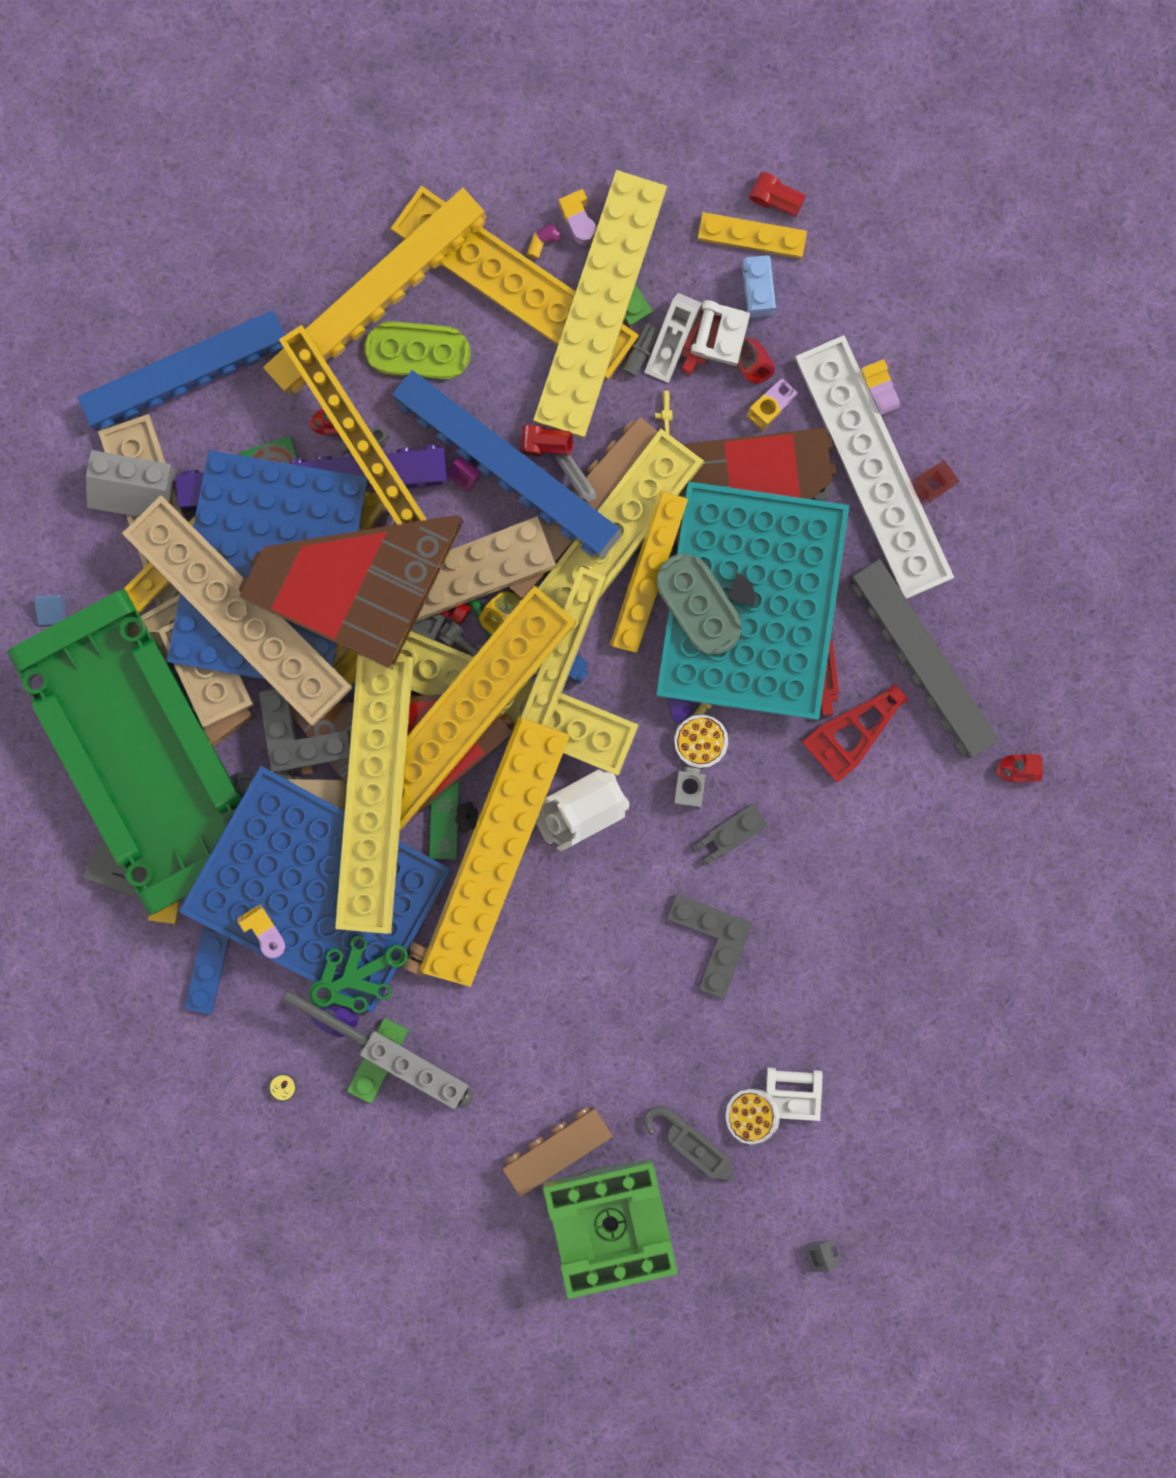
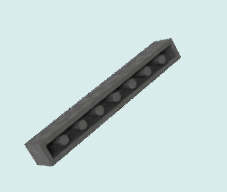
(924, 659)

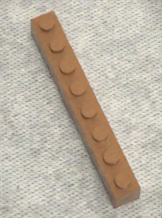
(603, 477)

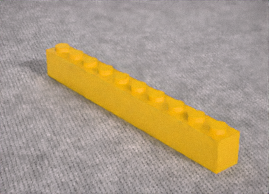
(384, 284)
(351, 427)

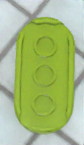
(417, 347)

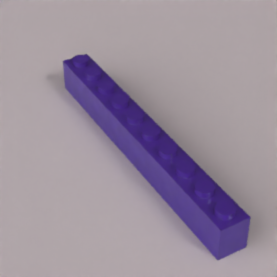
(416, 469)

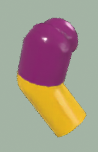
(540, 237)

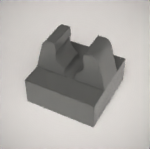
(821, 1256)

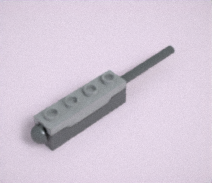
(395, 1058)

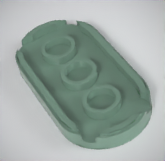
(699, 604)

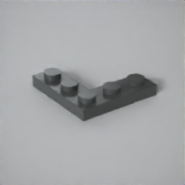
(284, 749)
(730, 935)

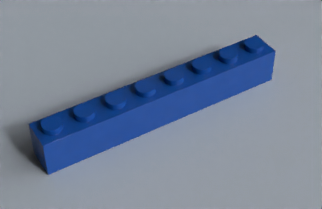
(183, 371)

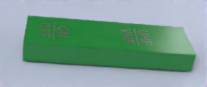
(443, 825)

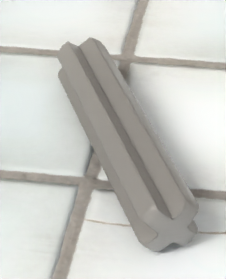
(576, 477)

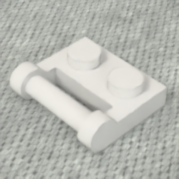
(729, 334)
(796, 1104)

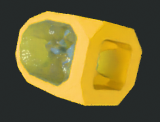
(498, 610)

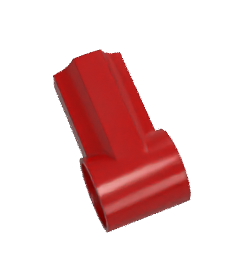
(772, 193)
(543, 441)

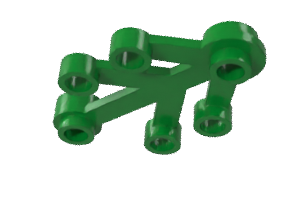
(353, 977)

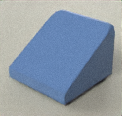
(50, 609)

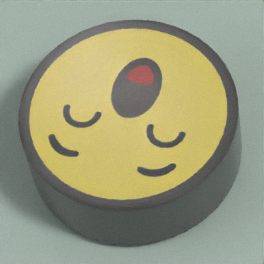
(283, 1087)

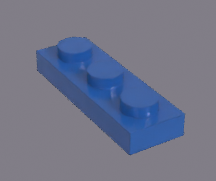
(207, 972)

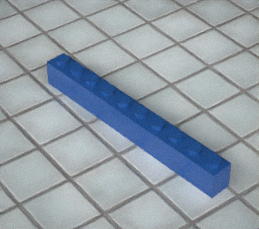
(507, 465)

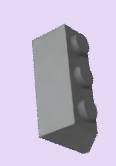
(126, 483)

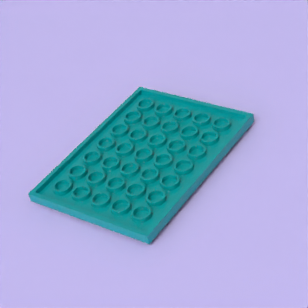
(794, 563)

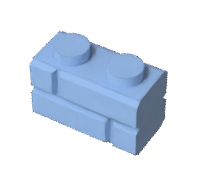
(758, 286)

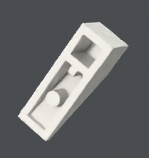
(673, 337)

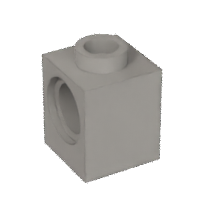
(691, 800)

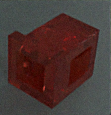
(942, 475)

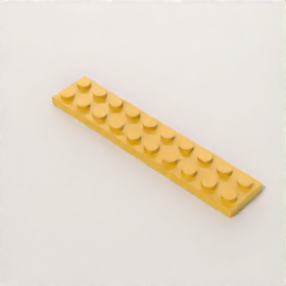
(507, 277)
(480, 695)
(494, 852)

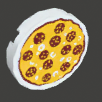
(701, 740)
(752, 1116)

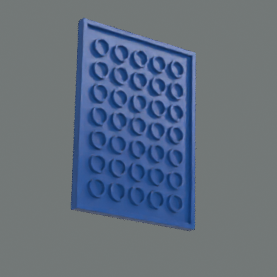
(253, 506)
(287, 857)

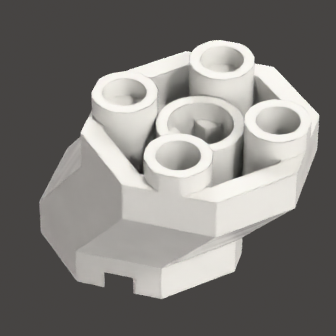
(582, 809)

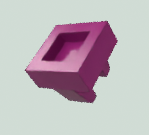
(464, 474)

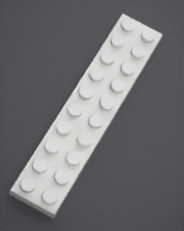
(874, 467)

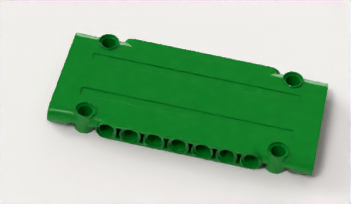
(130, 745)

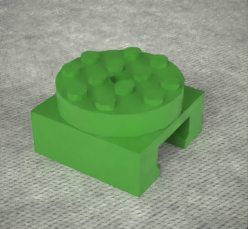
(606, 1258)

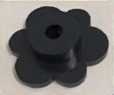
(466, 816)

